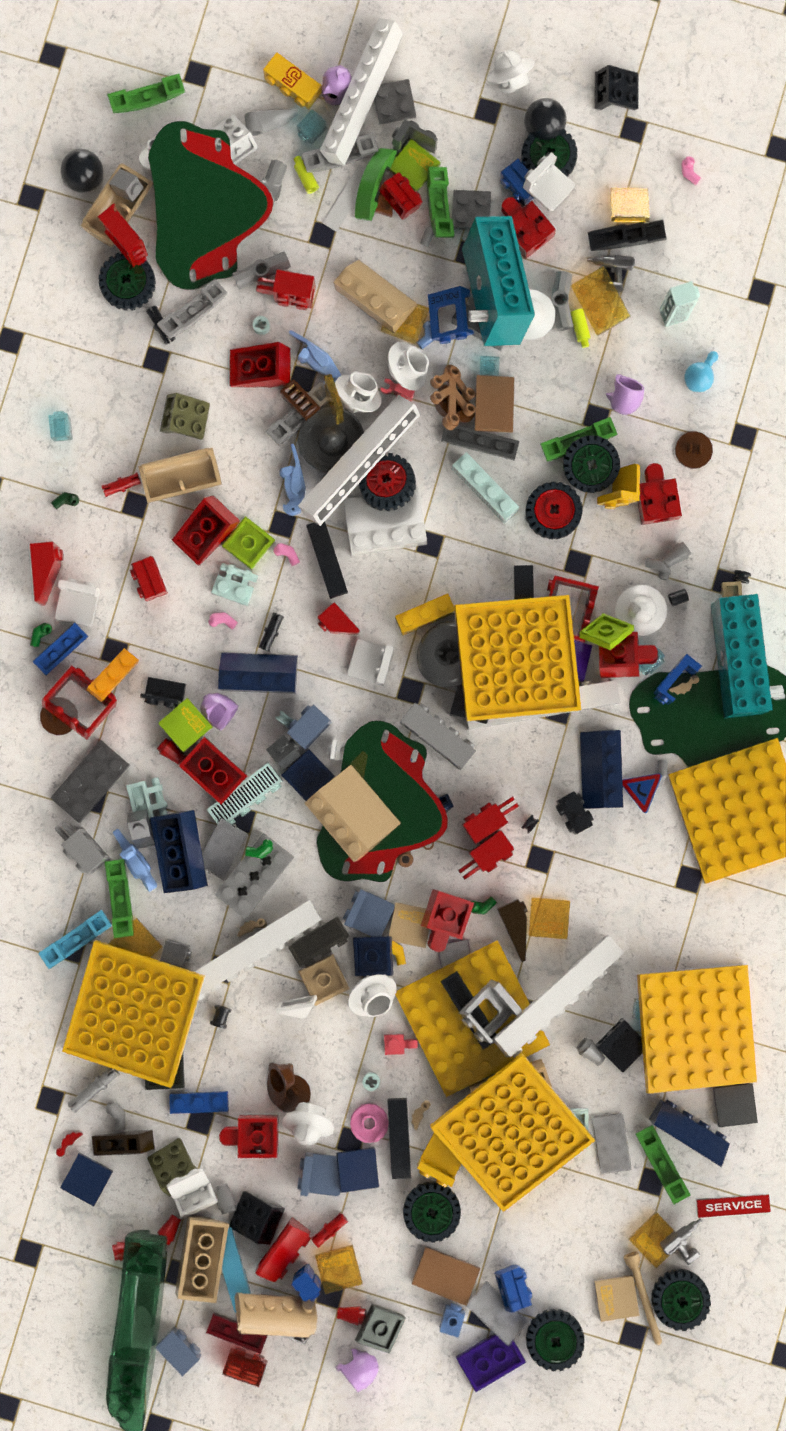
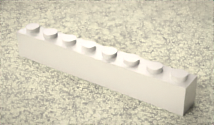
(361, 91)
(359, 460)
(591, 696)
(258, 946)
(558, 996)

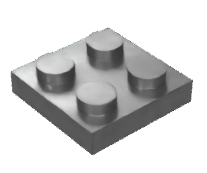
(394, 102)
(468, 205)

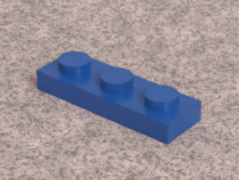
(60, 648)
(198, 1102)

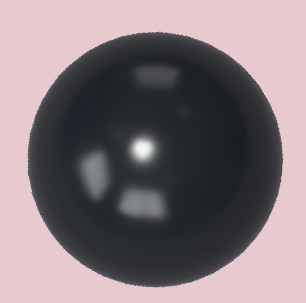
(545, 119)
(81, 170)

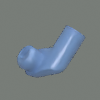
(427, 339)

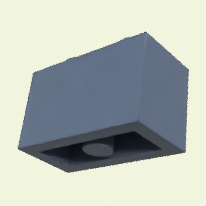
(179, 1350)

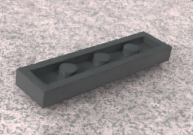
(481, 442)

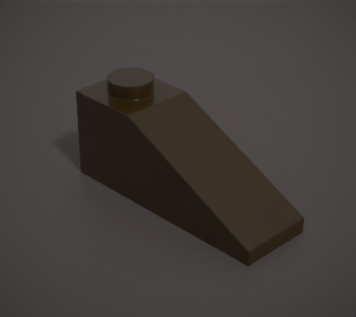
(515, 922)
(123, 1143)

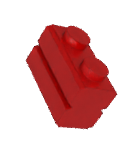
(401, 195)
(148, 578)

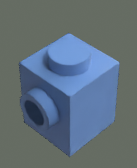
(452, 1320)

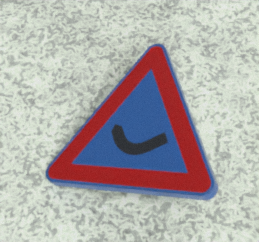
(642, 789)

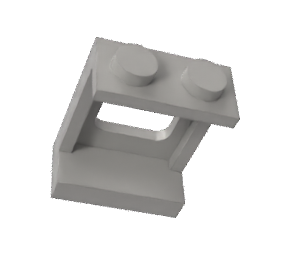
(500, 1000)

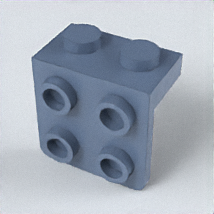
(368, 913)
(319, 1175)

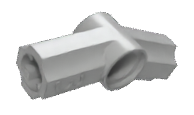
(561, 290)

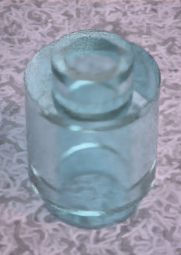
(650, 668)

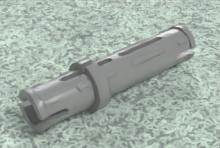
(100, 1083)

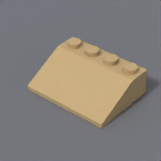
(352, 813)

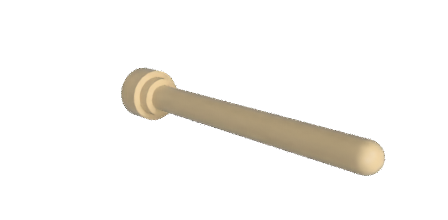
(632, 1260)

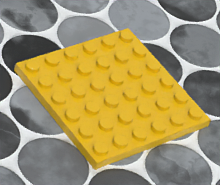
(517, 657)
(735, 809)
(133, 1013)
(439, 1027)
(696, 1028)
(512, 1132)

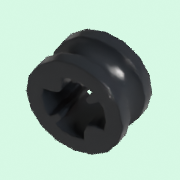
(741, 576)
(530, 824)

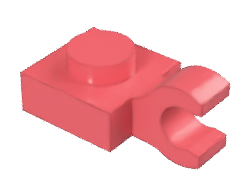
(397, 389)
(396, 1044)

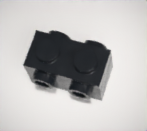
(574, 813)

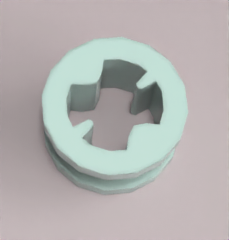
(265, 321)
(284, 719)
(367, 1086)

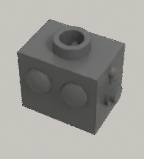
(284, 752)

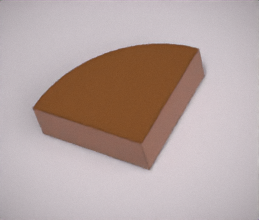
(383, 206)

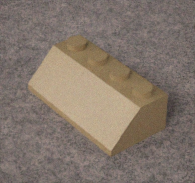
(374, 295)
(201, 1259)

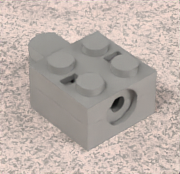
(82, 849)

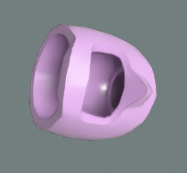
(335, 82)
(626, 396)
(218, 709)
(360, 1370)

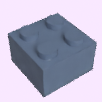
(309, 726)

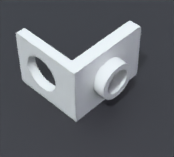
(334, 750)

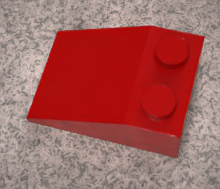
(260, 366)
(205, 529)
(46, 563)
(212, 770)

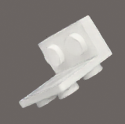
(240, 138)
(370, 661)

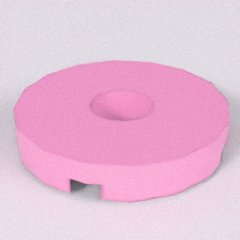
(369, 1111)

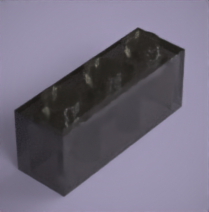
(319, 942)

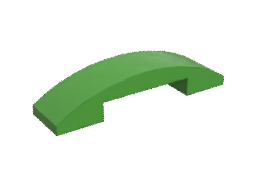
(146, 96)
(370, 182)
(438, 202)
(557, 447)
(120, 898)
(662, 1164)

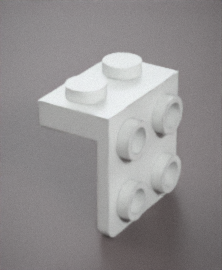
(548, 183)
(77, 602)
(192, 1192)

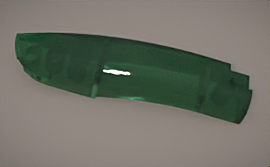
(136, 1328)

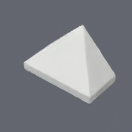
(297, 1007)

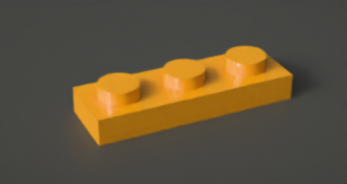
(112, 675)

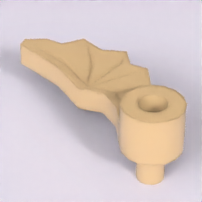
(683, 687)
(251, 925)
(418, 1114)

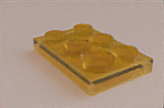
(600, 301)

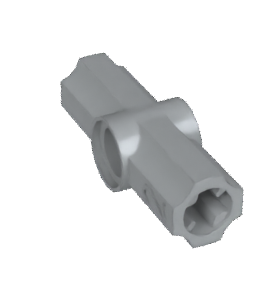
(274, 178)
(250, 275)

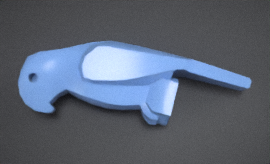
(316, 358)
(294, 485)
(136, 862)

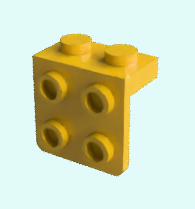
(624, 488)
(438, 1162)

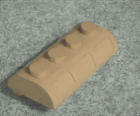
(106, 198)
(180, 474)
(275, 1315)

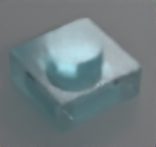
(489, 365)

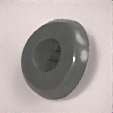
(324, 441)
(439, 655)

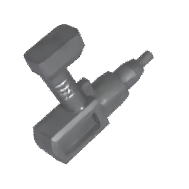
(617, 264)
(676, 1241)

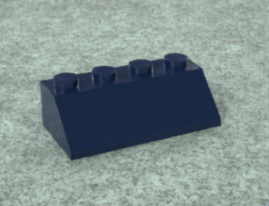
(258, 673)
(601, 769)
(179, 851)
(689, 1132)

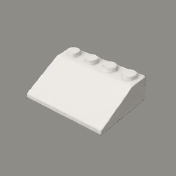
(384, 530)

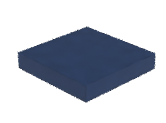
(307, 775)
(373, 955)
(357, 1170)
(86, 1179)

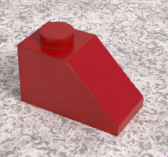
(336, 621)

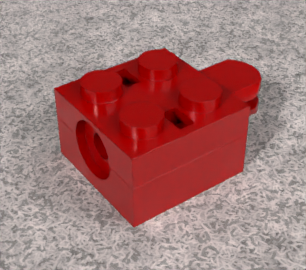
(530, 225)
(289, 289)
(660, 497)
(626, 658)
(487, 820)
(488, 854)
(445, 917)
(253, 1134)

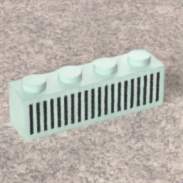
(679, 303)
(485, 487)
(246, 794)

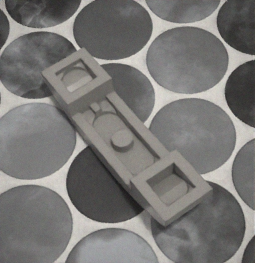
(363, 147)
(193, 311)
(292, 422)

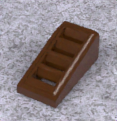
(291, 391)

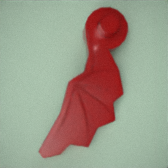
(67, 1141)

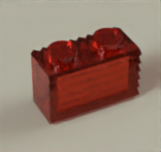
(245, 1366)

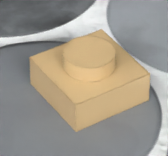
(731, 589)

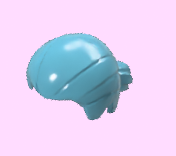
(700, 375)

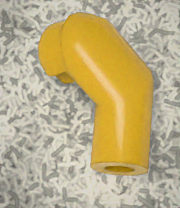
(398, 951)

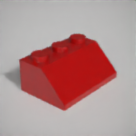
(283, 1251)

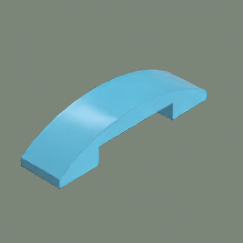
(75, 939)

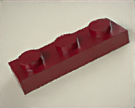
(227, 1330)

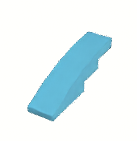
(233, 1269)

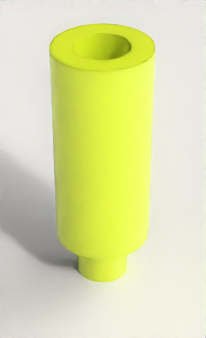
(307, 179)
(580, 327)

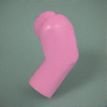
(687, 170)
(283, 549)
(218, 618)

